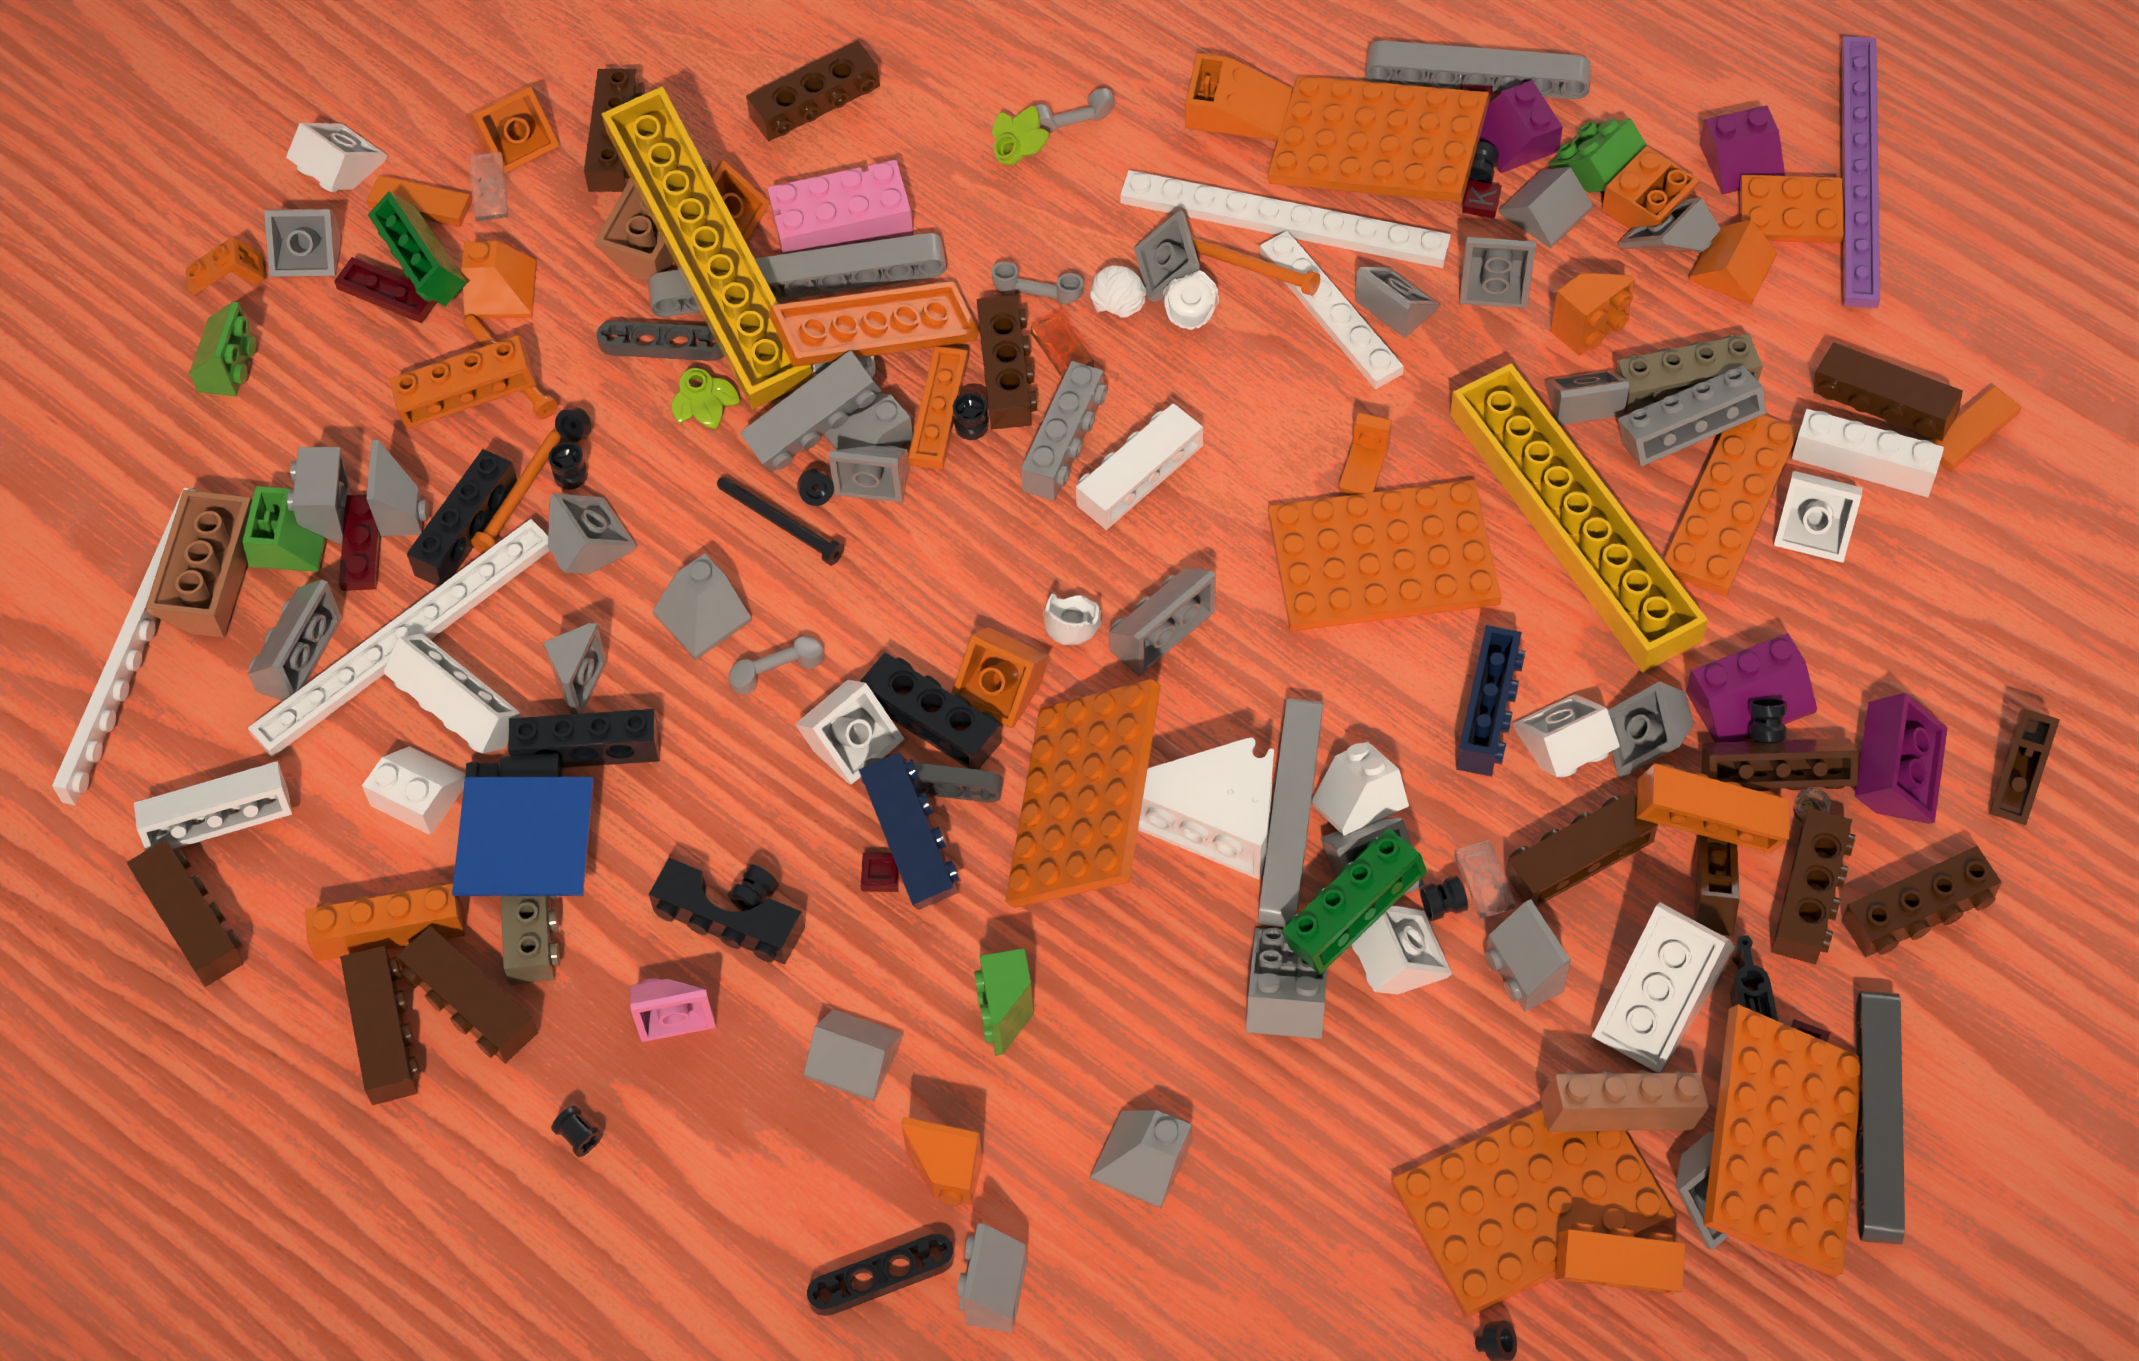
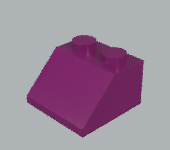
(1521, 127)
(1742, 145)

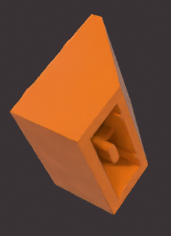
(1647, 190)
(1591, 309)

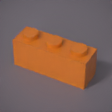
(1620, 1259)

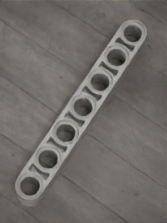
(1449, 66)
(1290, 812)

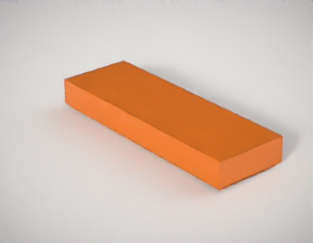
(432, 202)
(1976, 426)

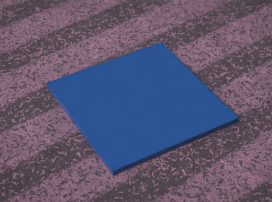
(523, 836)

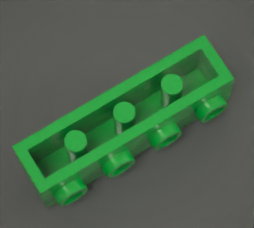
(417, 249)
(1354, 900)

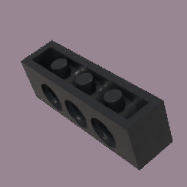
(465, 511)
(589, 737)
(967, 746)

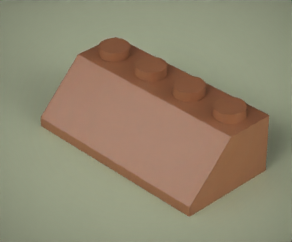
(633, 238)
(201, 563)

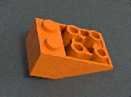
(1235, 99)

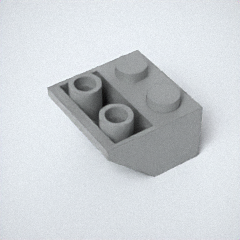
(993, 1279)

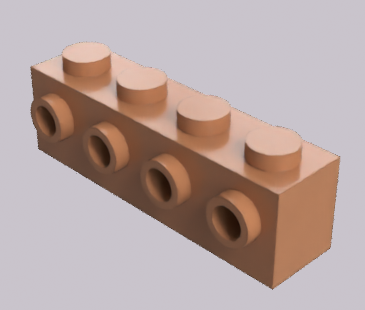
(1624, 1101)

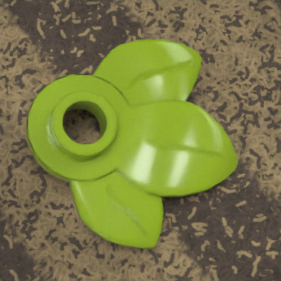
(1021, 133)
(705, 401)

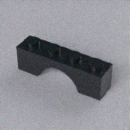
(767, 930)

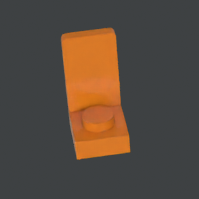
(227, 257)
(1366, 455)

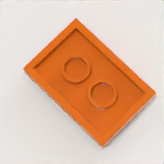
(1794, 207)

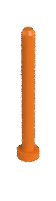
(1308, 282)
(543, 405)
(485, 540)

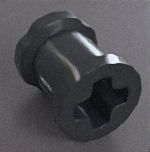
(576, 1131)

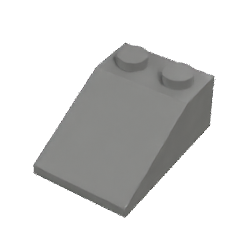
(1496, 272)

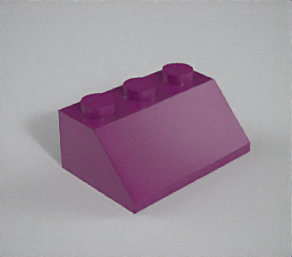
(1766, 670)
(1901, 759)

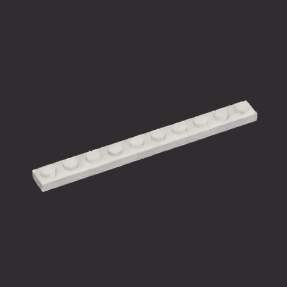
(1278, 216)
(428, 616)
(111, 688)

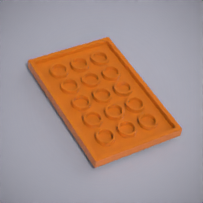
(1379, 138)
(1383, 555)
(1083, 794)
(1784, 1141)
(1502, 1200)

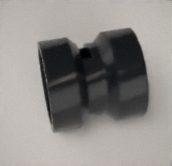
(1484, 163)
(970, 416)
(568, 465)
(1767, 720)
(753, 889)
(1443, 898)

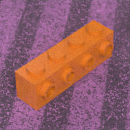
(462, 381)
(1713, 808)
(382, 920)

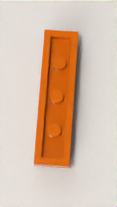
(936, 408)

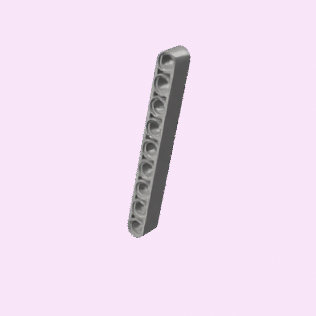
(820, 271)

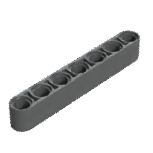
(1880, 1118)

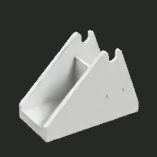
(1213, 805)
(1663, 987)

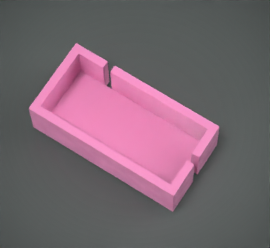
(841, 209)

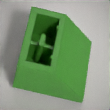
(1600, 152)
(223, 352)
(274, 537)
(1004, 996)

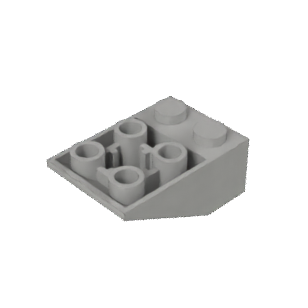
(1284, 991)

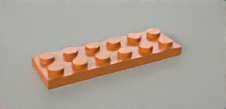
(873, 323)
(1730, 503)

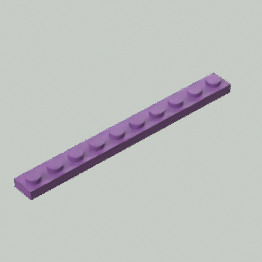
(1860, 173)

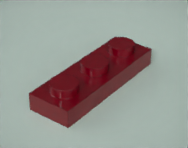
(383, 289)
(359, 546)

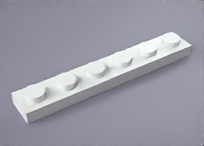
(1335, 314)

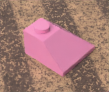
(669, 1009)

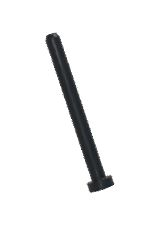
(830, 551)

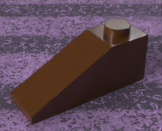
(2024, 766)
(1717, 885)

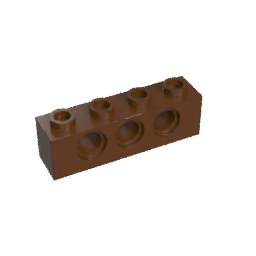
(813, 90)
(1000, 342)
(1818, 834)

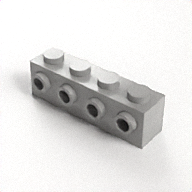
(811, 412)
(1692, 415)
(1063, 431)

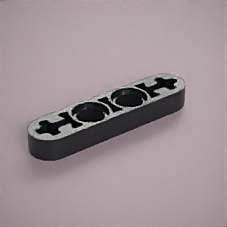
(883, 1281)

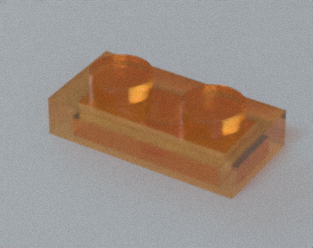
(1060, 343)

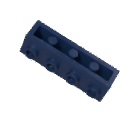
(1488, 701)
(909, 830)

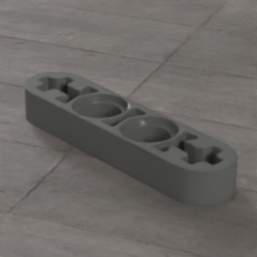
(661, 345)
(956, 782)

